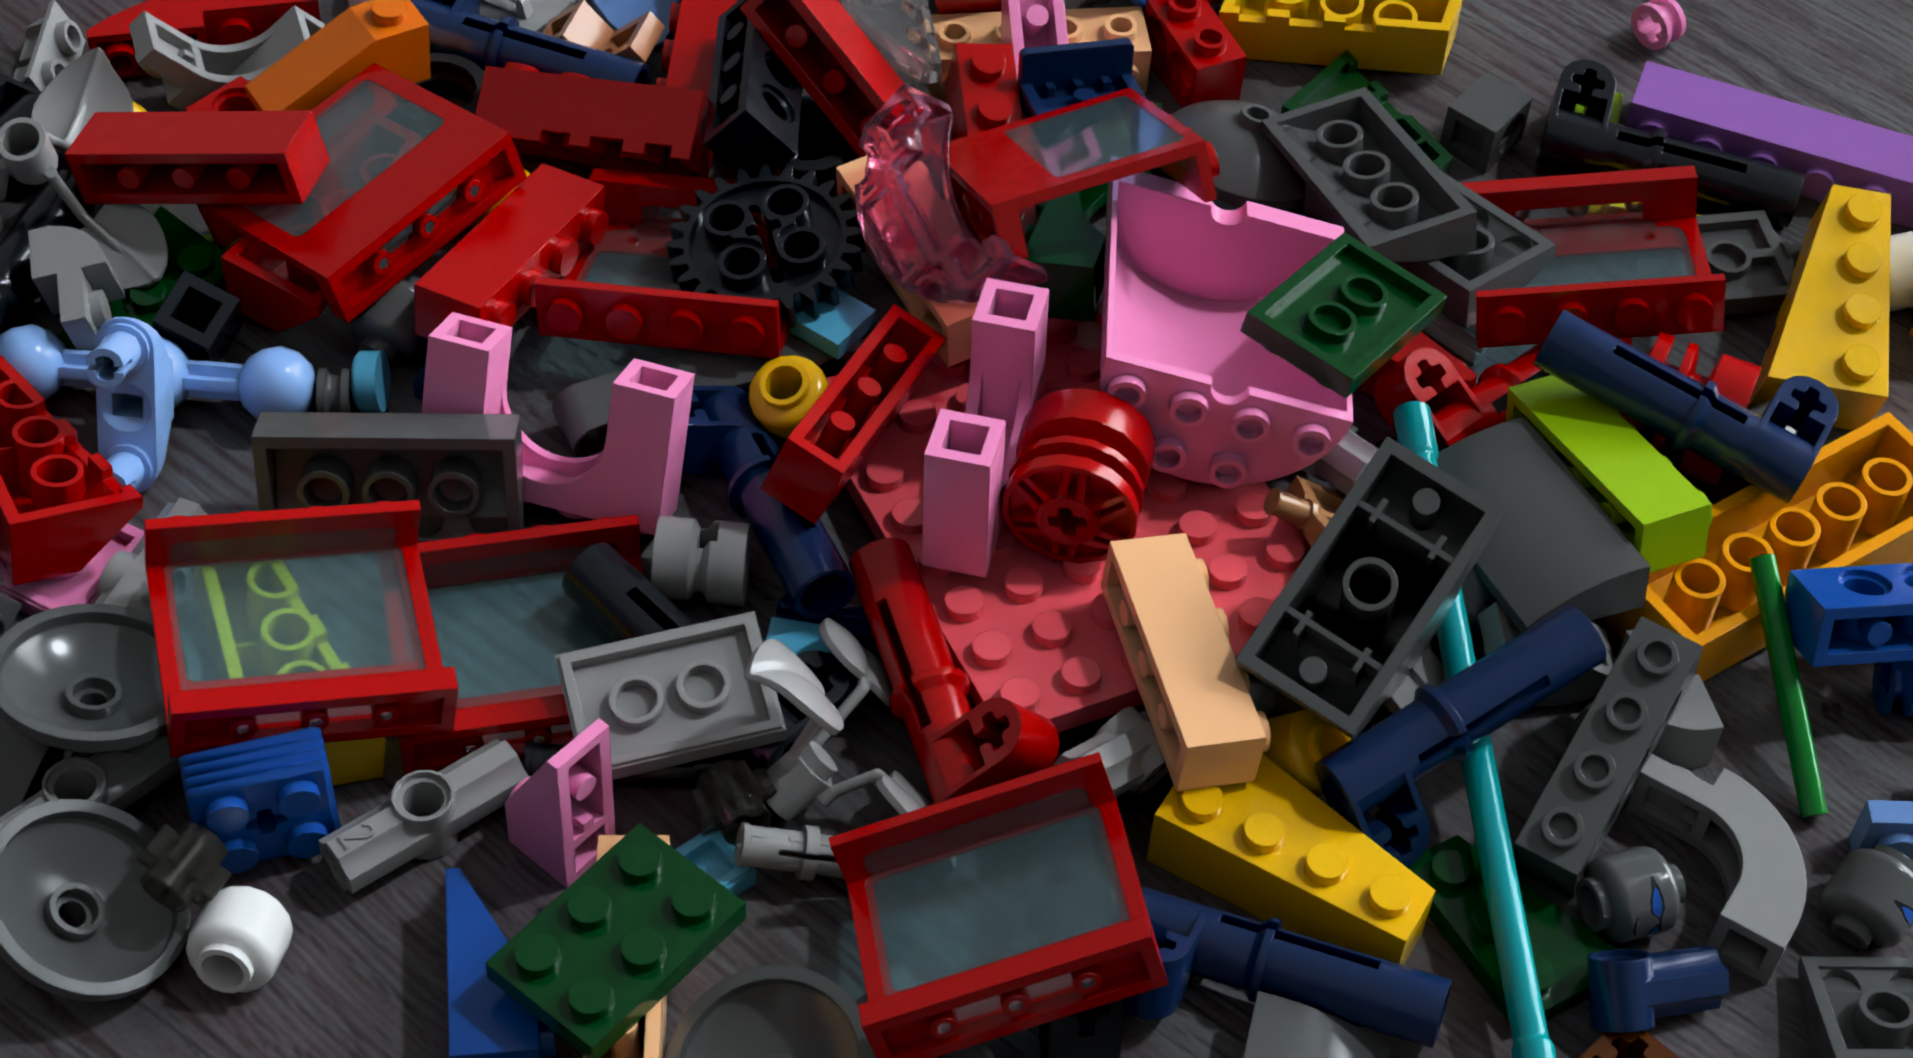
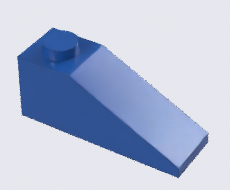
(480, 1014)

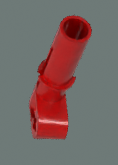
(1457, 409)
(931, 694)

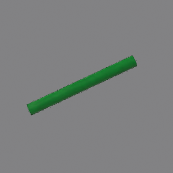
(1788, 686)

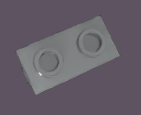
(49, 48)

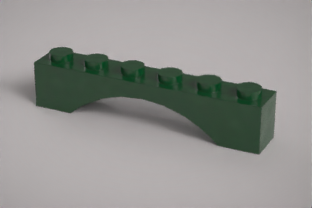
(1071, 252)

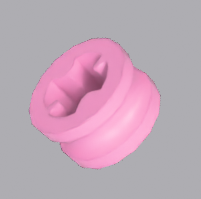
(1658, 23)

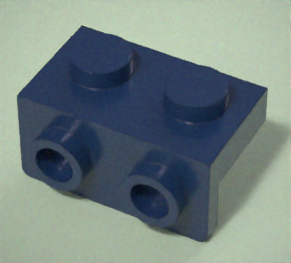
(1073, 73)

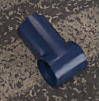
(1637, 986)

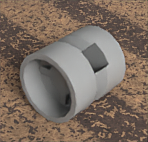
(701, 560)

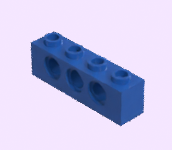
(1852, 613)

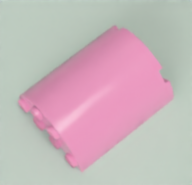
(1174, 343)

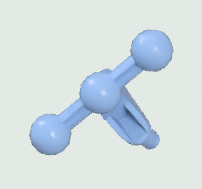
(143, 380)

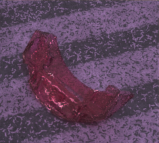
(912, 212)

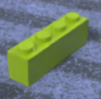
(1619, 469)

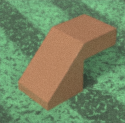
(587, 28)

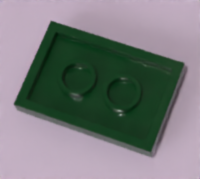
(1343, 314)
(616, 942)

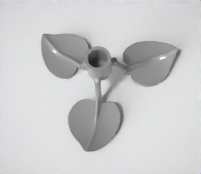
(124, 231)
(807, 768)

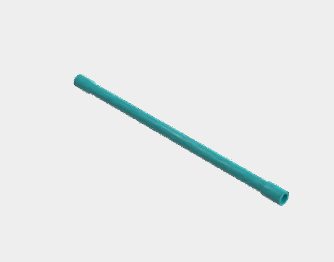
(1486, 806)

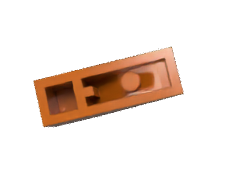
(364, 34)

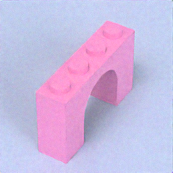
(644, 435)
(974, 449)

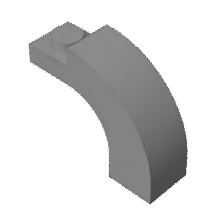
(198, 68)
(1747, 847)

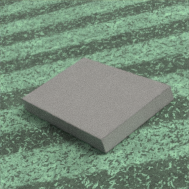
(673, 695)

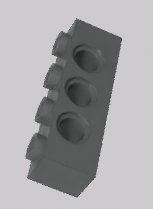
(1606, 756)

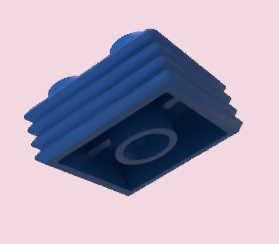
(263, 796)

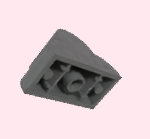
(1372, 589)

